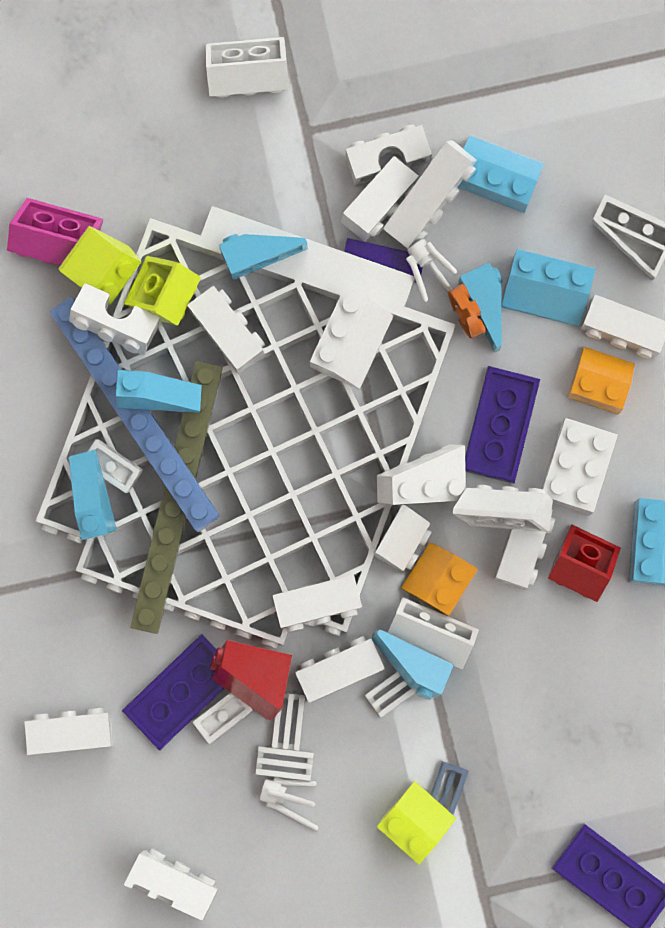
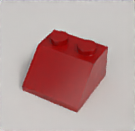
(584, 563)

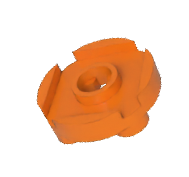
(466, 311)

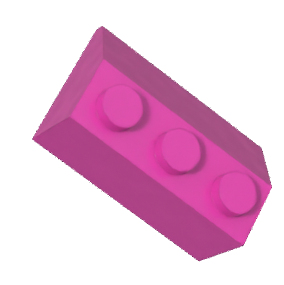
(47, 231)

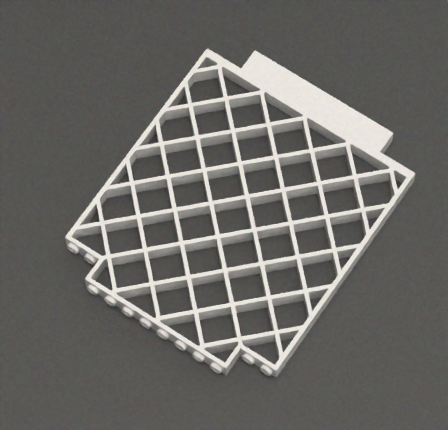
(319, 271)

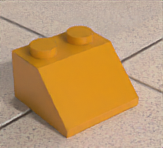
(601, 381)
(439, 579)

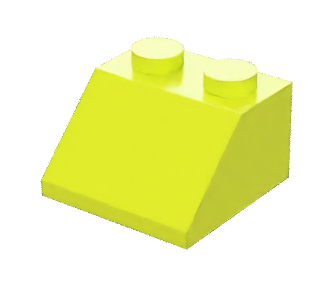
(100, 262)
(163, 289)
(416, 822)

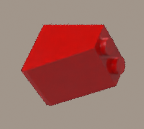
(253, 675)

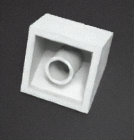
(402, 539)

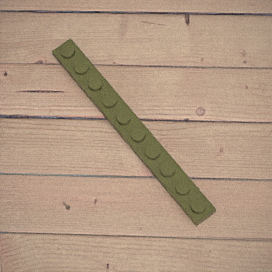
(170, 518)

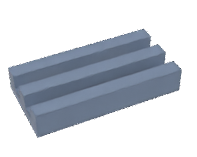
(454, 769)

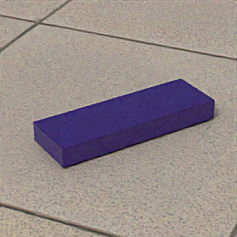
(381, 255)

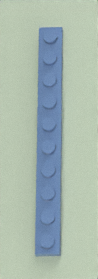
(139, 423)

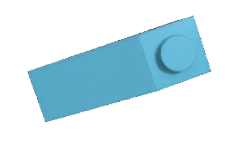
(252, 252)
(485, 288)
(156, 392)
(90, 496)
(417, 667)

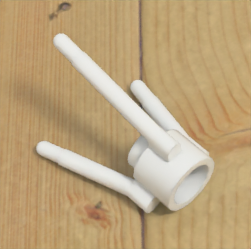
(422, 254)
(275, 793)

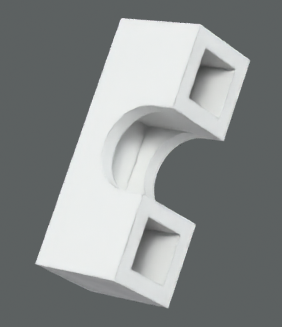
(408, 144)
(131, 332)

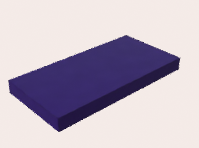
(501, 424)
(176, 694)
(611, 879)

